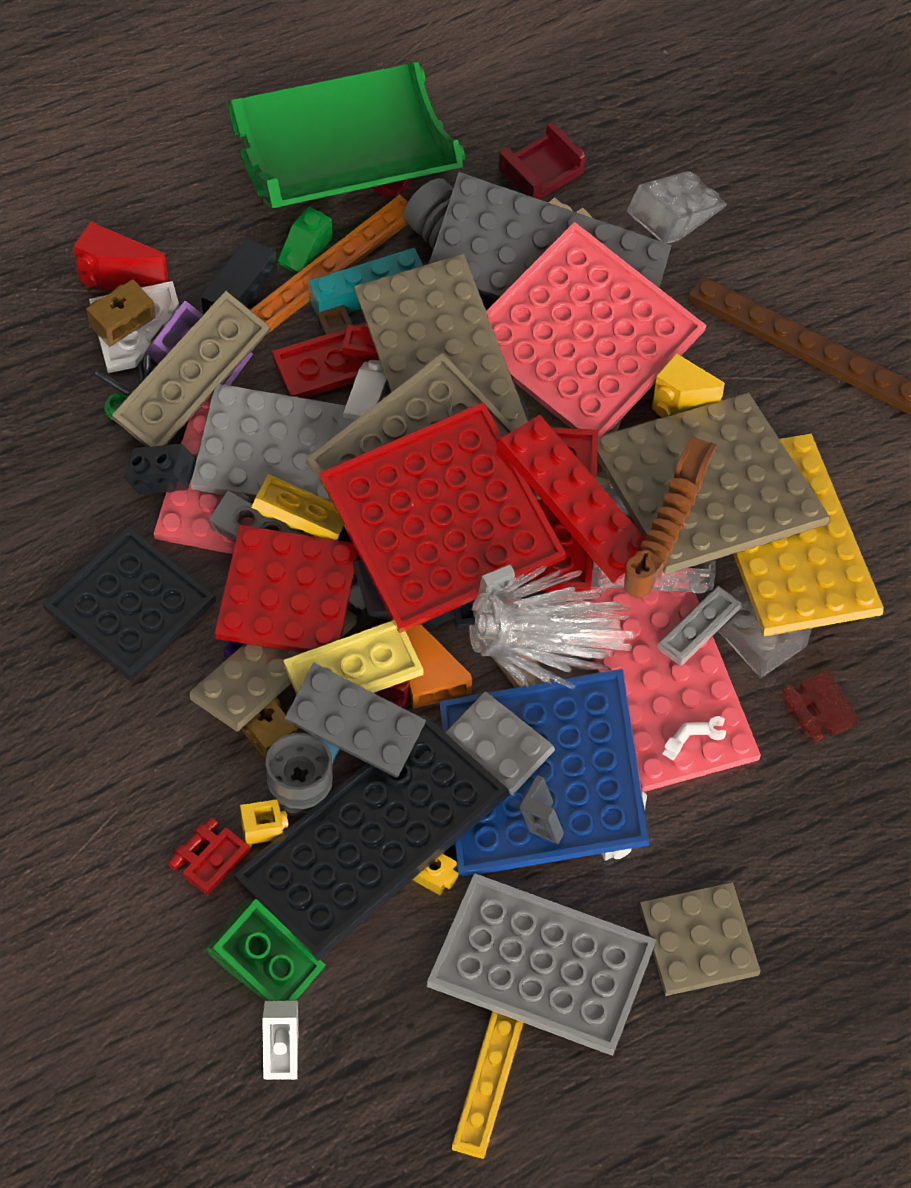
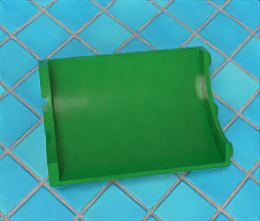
(341, 135)

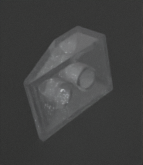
(760, 651)

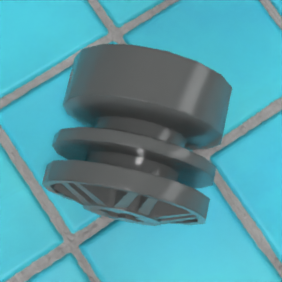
(427, 209)
(299, 772)

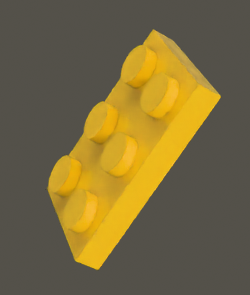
(298, 508)

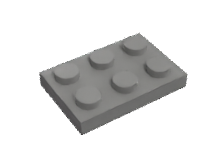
(500, 741)

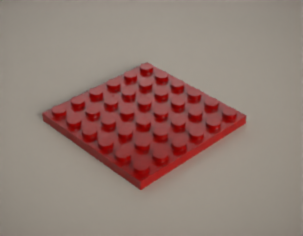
(440, 516)

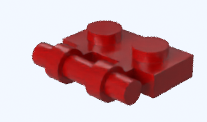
(216, 859)

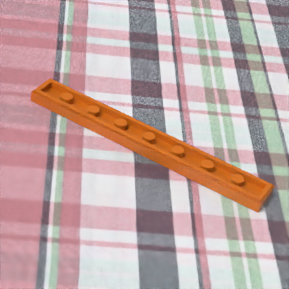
(341, 256)

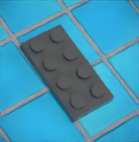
(355, 720)

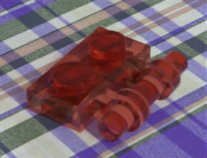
(828, 702)

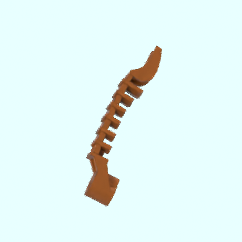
(659, 543)

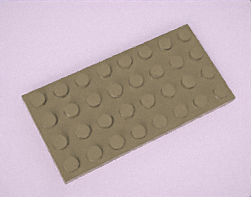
(434, 313)

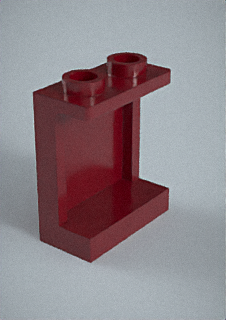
(543, 163)

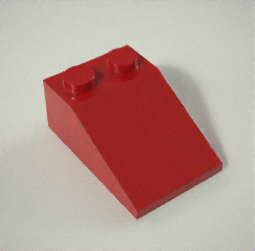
(113, 260)

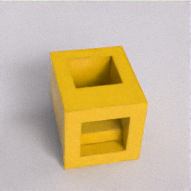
(262, 821)
(439, 879)

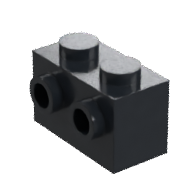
(160, 469)

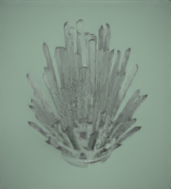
(539, 623)

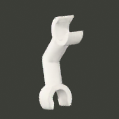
(676, 742)

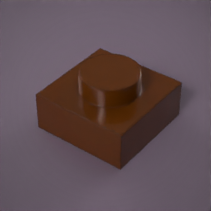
(333, 319)

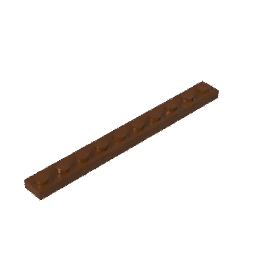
(802, 343)

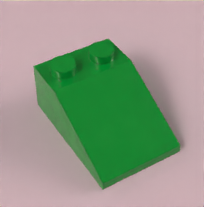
(263, 954)

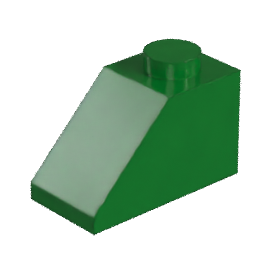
(306, 240)

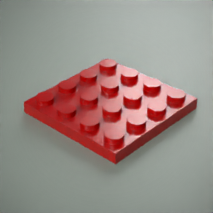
(286, 590)

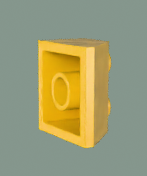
(684, 387)

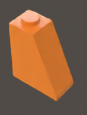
(442, 673)

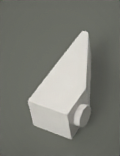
(367, 390)

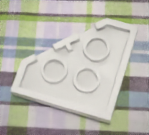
(131, 349)

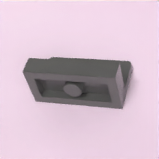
(539, 814)

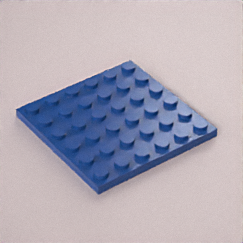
(588, 776)

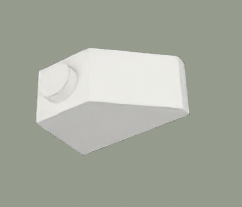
(280, 1039)

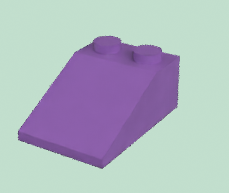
(175, 329)

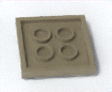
(699, 939)

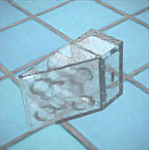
(674, 205)

